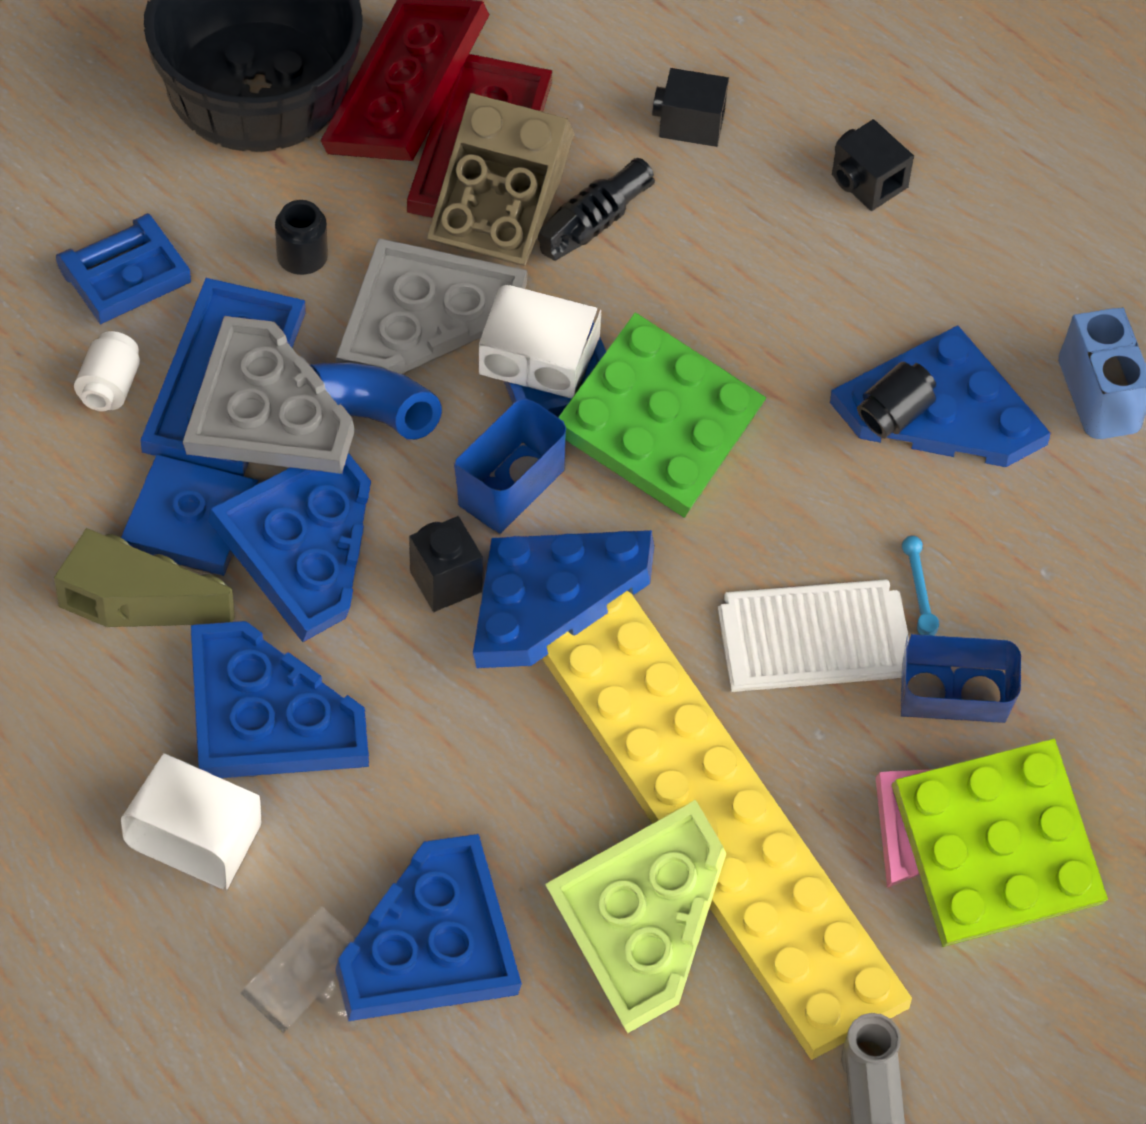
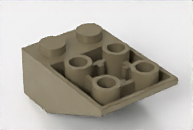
(501, 179)

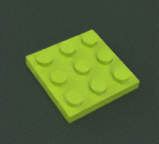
(999, 842)

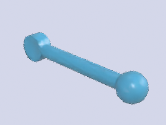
(927, 622)

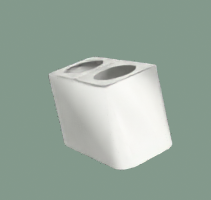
(538, 341)
(192, 821)

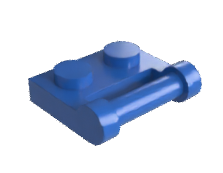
(129, 278)

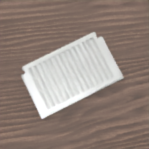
(813, 635)

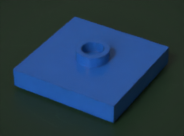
(175, 510)

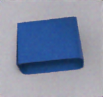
(499, 499)
(939, 654)

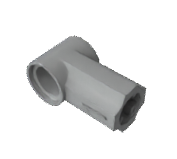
(873, 1080)

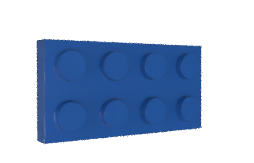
(186, 373)

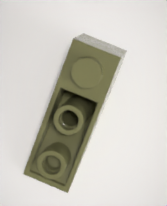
(131, 588)

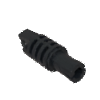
(593, 209)

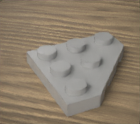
(420, 305)
(266, 404)

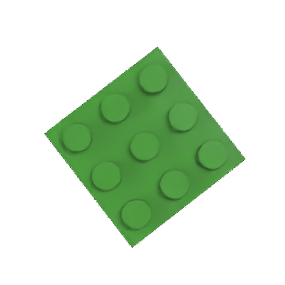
(659, 414)

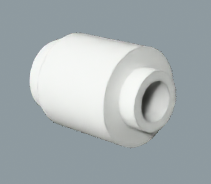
(107, 371)

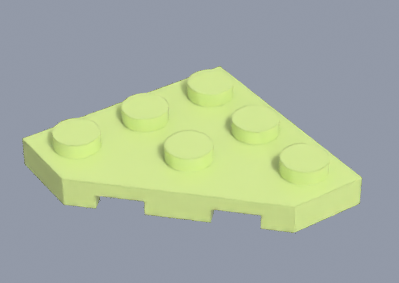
(644, 911)

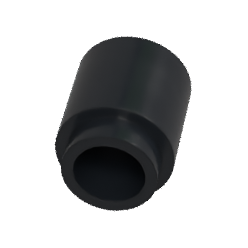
(301, 237)
(897, 399)

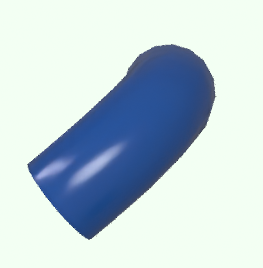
(382, 397)

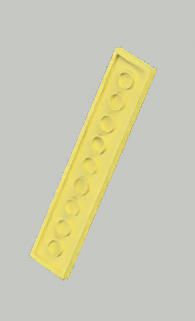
(770, 888)

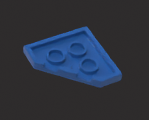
(972, 409)
(300, 541)
(553, 587)
(268, 709)
(431, 938)

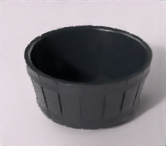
(216, 44)

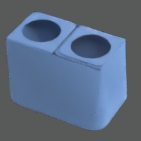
(1105, 335)

